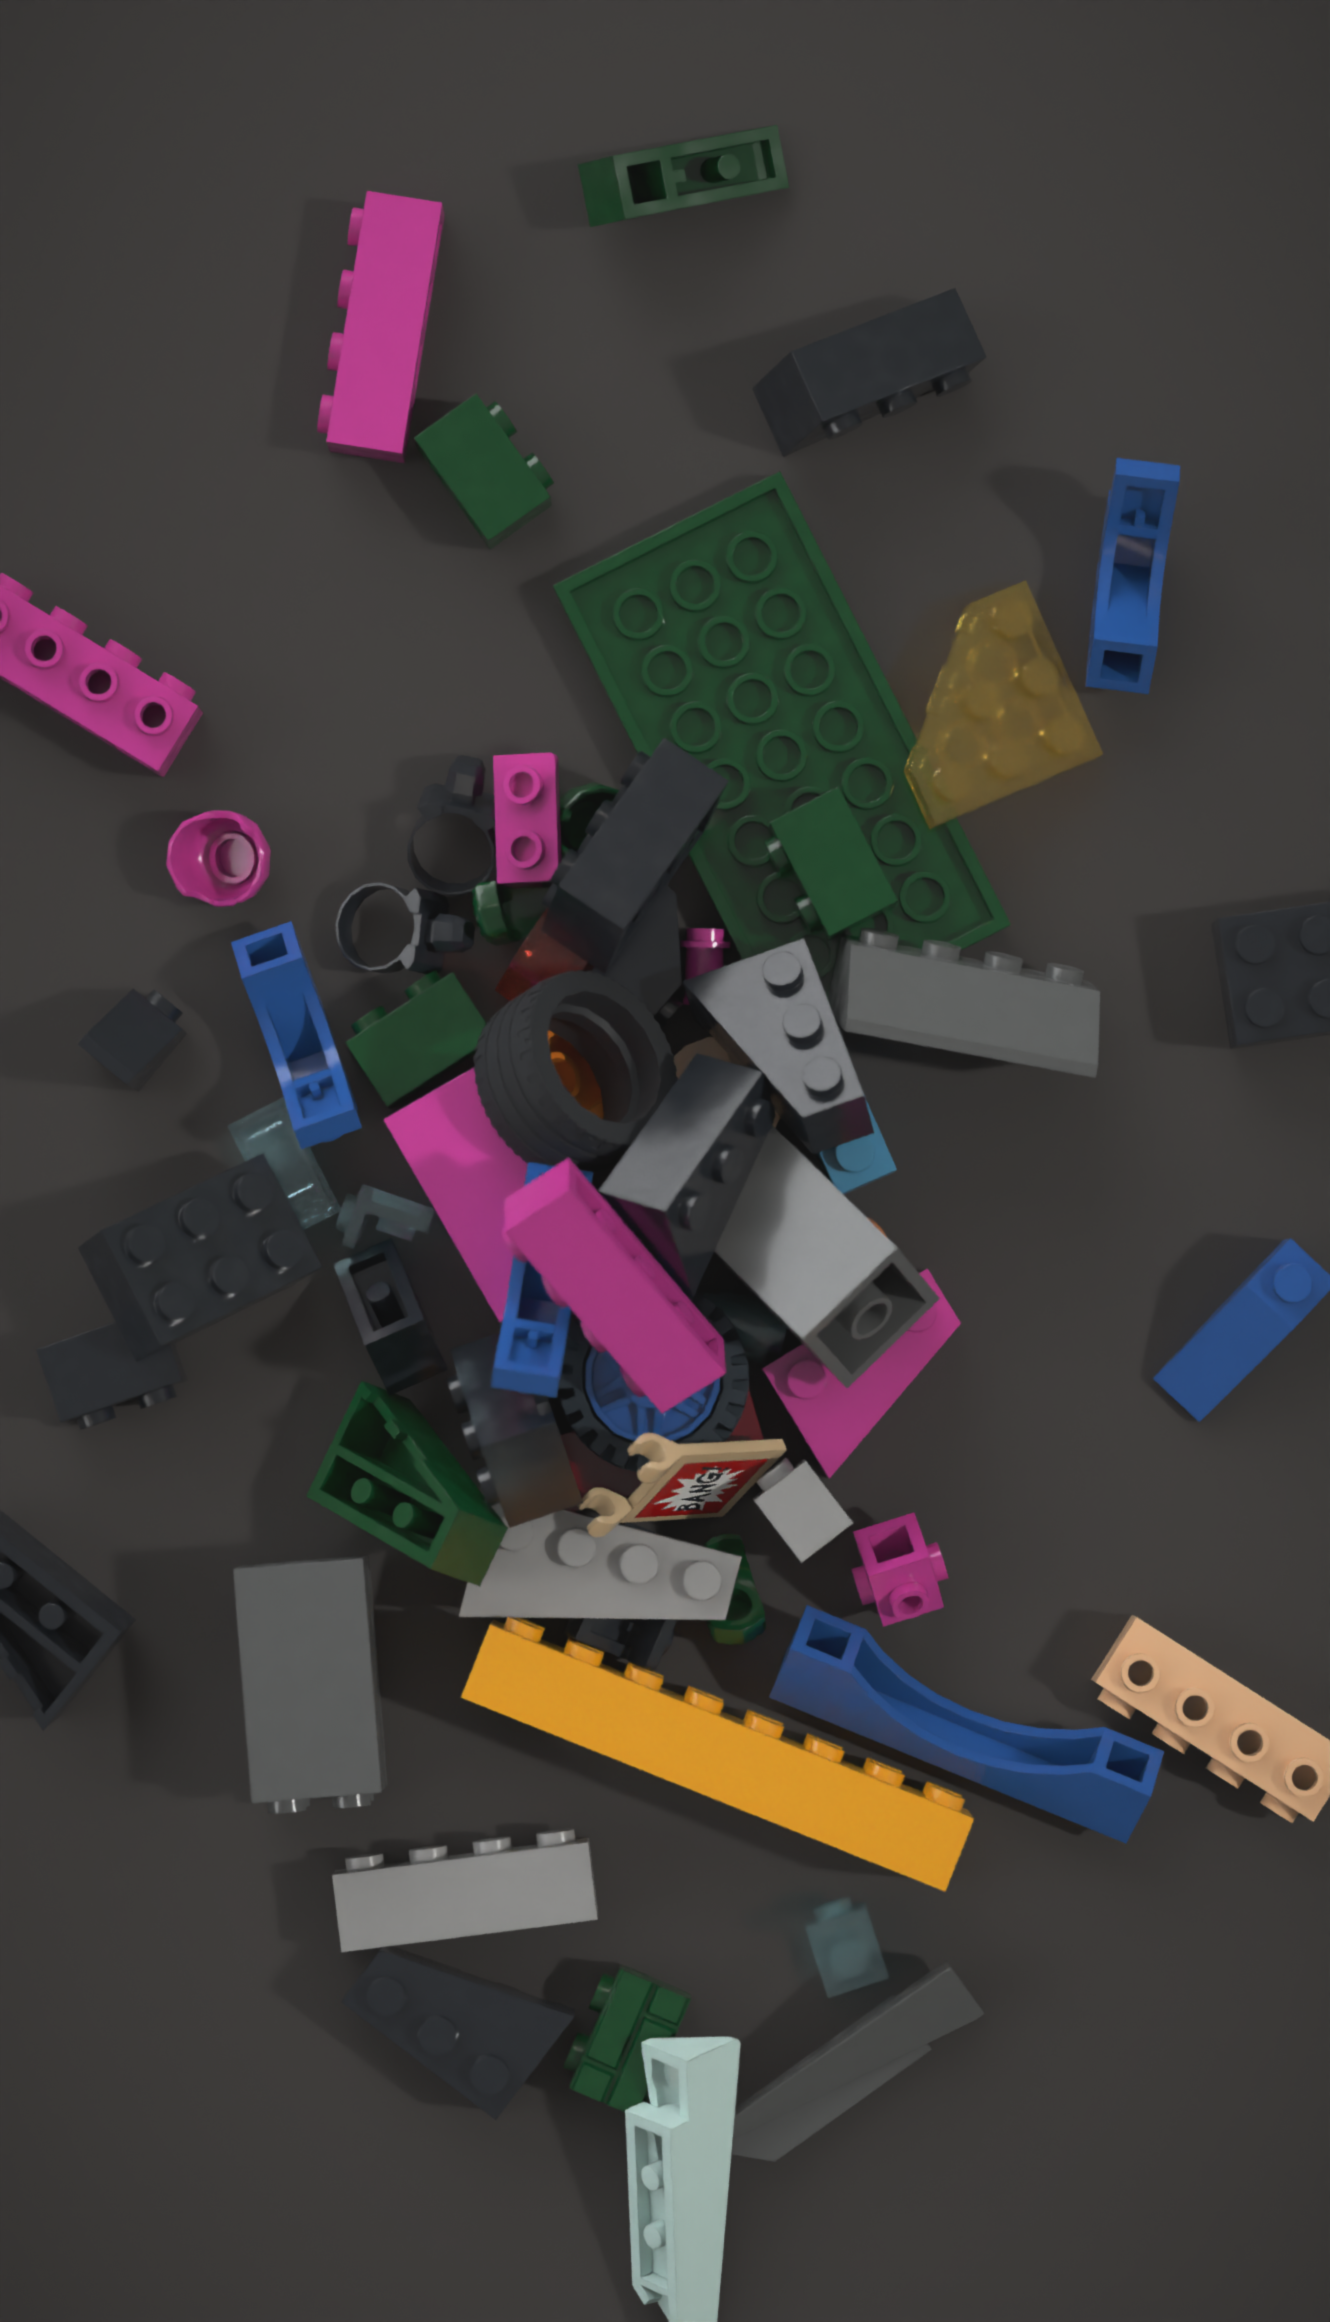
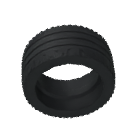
(526, 1093)

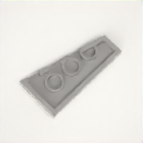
(630, 1573)

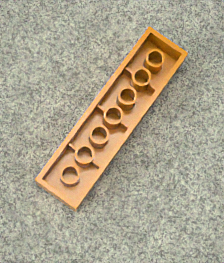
(720, 1754)

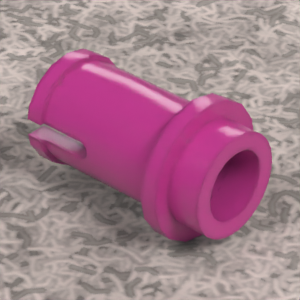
(703, 951)

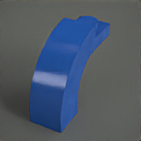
(1131, 575)
(297, 1035)
(532, 1327)

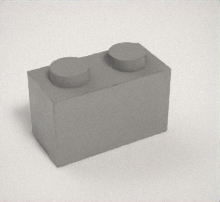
(800, 1507)

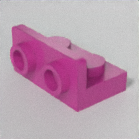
(527, 818)

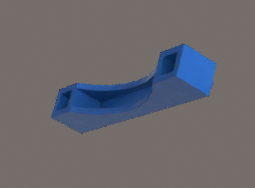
(1075, 1774)

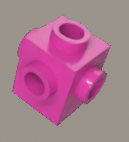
(898, 1570)

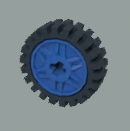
(612, 1417)

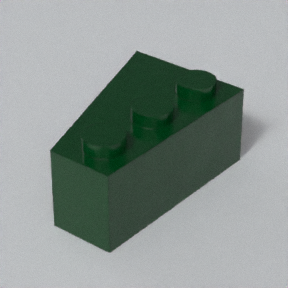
(407, 1487)

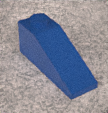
(1244, 1329)

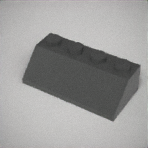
(966, 1002)

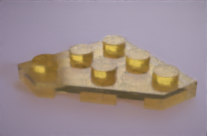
(997, 712)

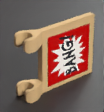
(683, 1481)

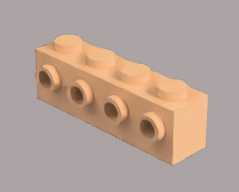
(1219, 1717)

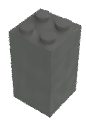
(820, 1263)
(310, 1682)

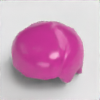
(218, 858)

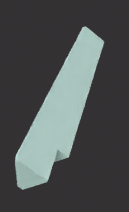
(681, 2173)

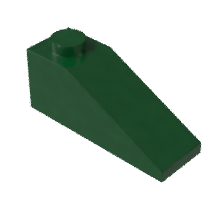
(683, 175)

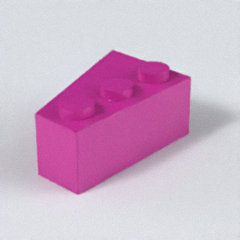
(839, 1418)

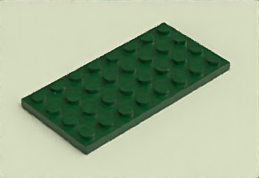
(757, 668)

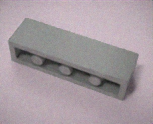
(464, 1893)

